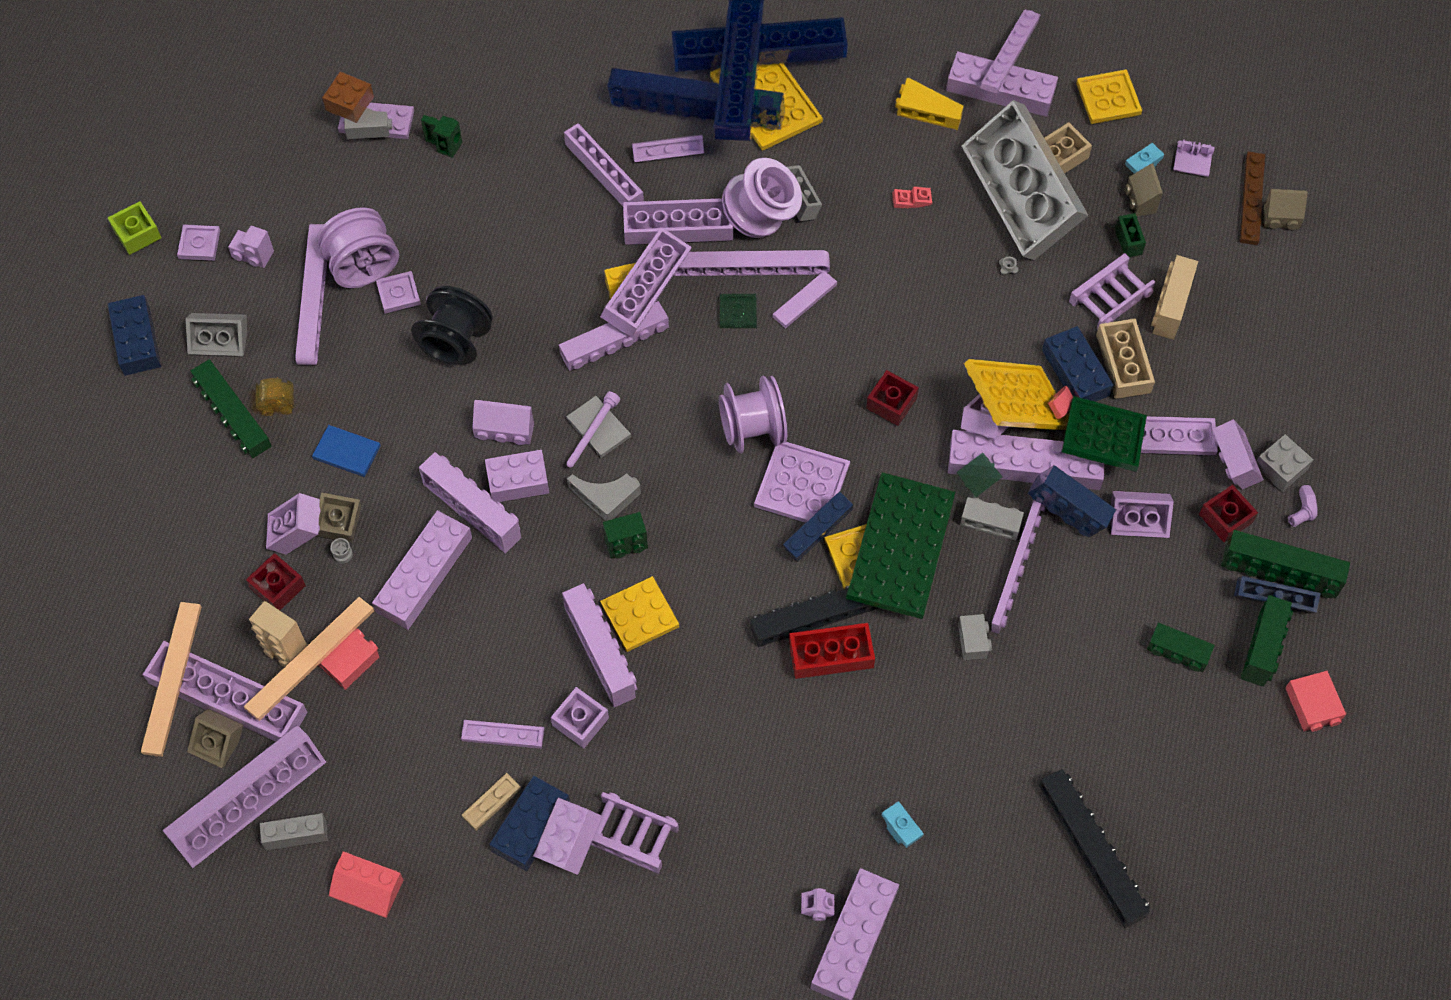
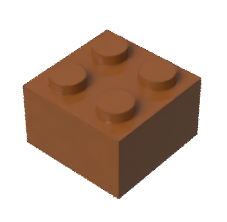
(348, 97)

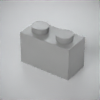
(973, 637)

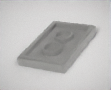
(609, 433)

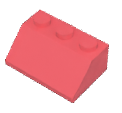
(365, 884)

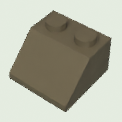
(1144, 191)
(1285, 209)
(214, 737)

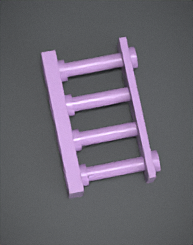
(1107, 276)
(633, 852)

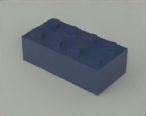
(134, 335)
(1077, 365)
(1071, 501)
(526, 822)

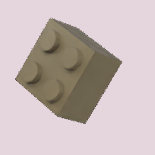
(338, 516)

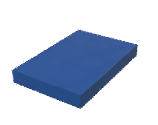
(346, 450)

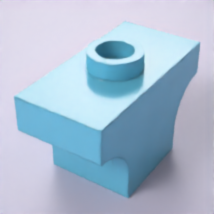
(1143, 158)
(901, 825)

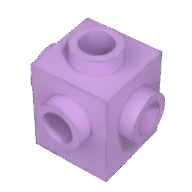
(817, 904)

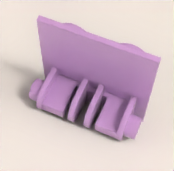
(1193, 158)

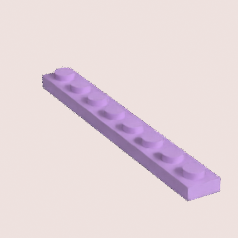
(1010, 51)
(1017, 568)

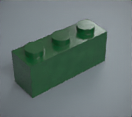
(1180, 647)

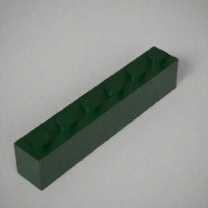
(230, 408)

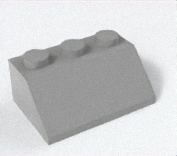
(216, 334)

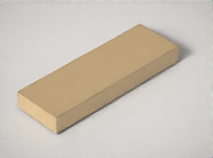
(491, 801)

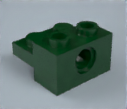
(443, 134)

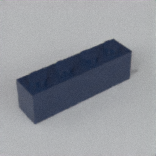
(818, 526)
(1259, 590)

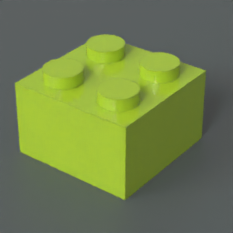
(134, 227)

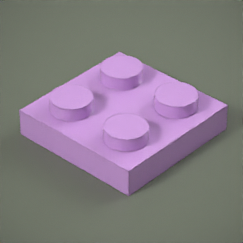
(198, 242)
(398, 292)

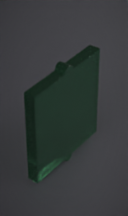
(979, 474)

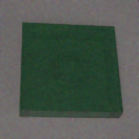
(738, 311)

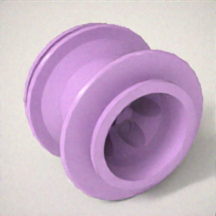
(761, 198)
(753, 414)

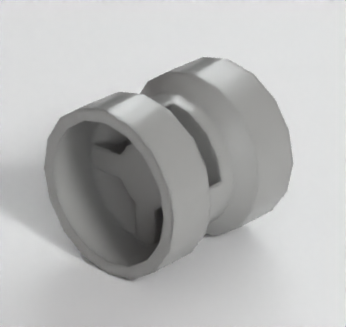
(338, 548)

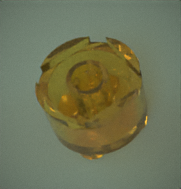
(274, 396)

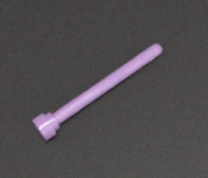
(610, 401)

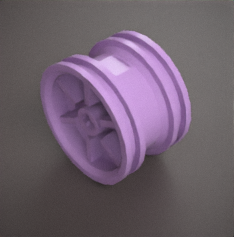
(357, 247)

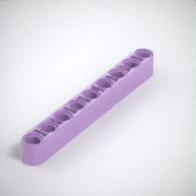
(755, 263)
(311, 301)

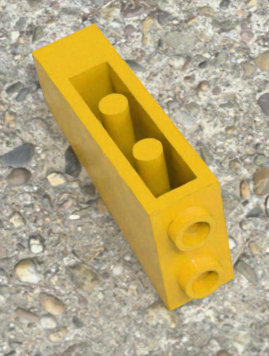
(928, 105)

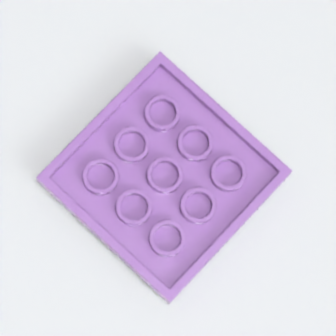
(800, 481)

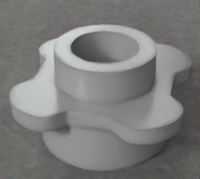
(1012, 262)

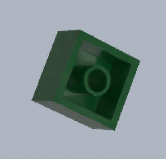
(625, 535)

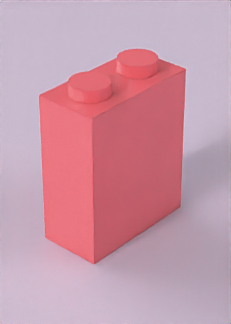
(350, 659)
(1315, 701)

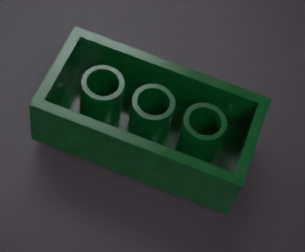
(1267, 641)

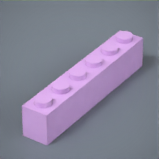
(602, 165)
(609, 339)

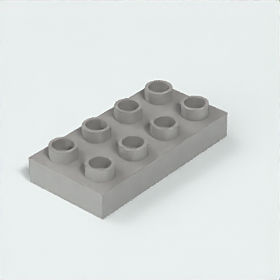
(1024, 180)

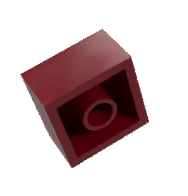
(892, 397)
(1228, 512)
(276, 582)

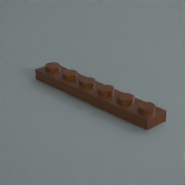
(1252, 198)

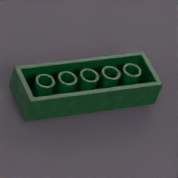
(1285, 564)

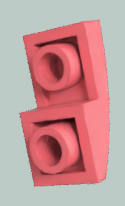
(912, 199)
(1061, 402)

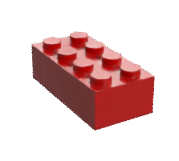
(831, 650)

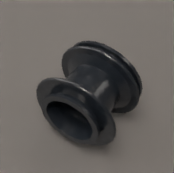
(454, 320)

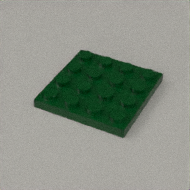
(1104, 434)

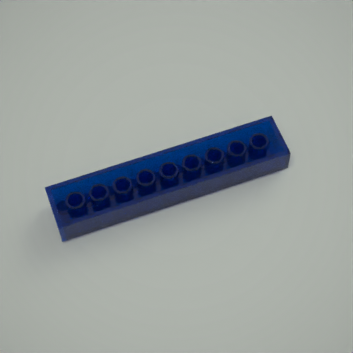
(779, 44)
(739, 70)
(686, 97)

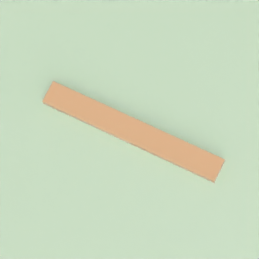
(308, 659)
(171, 679)

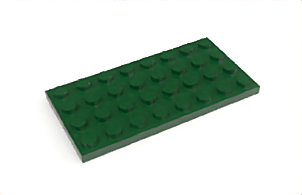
(901, 545)

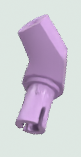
(1309, 507)

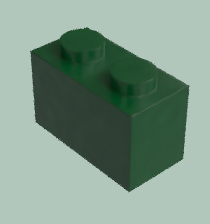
(1130, 235)

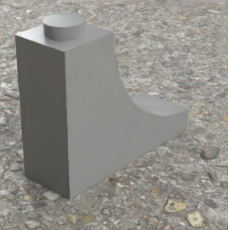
(370, 125)
(606, 498)

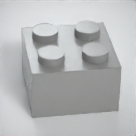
(1284, 463)

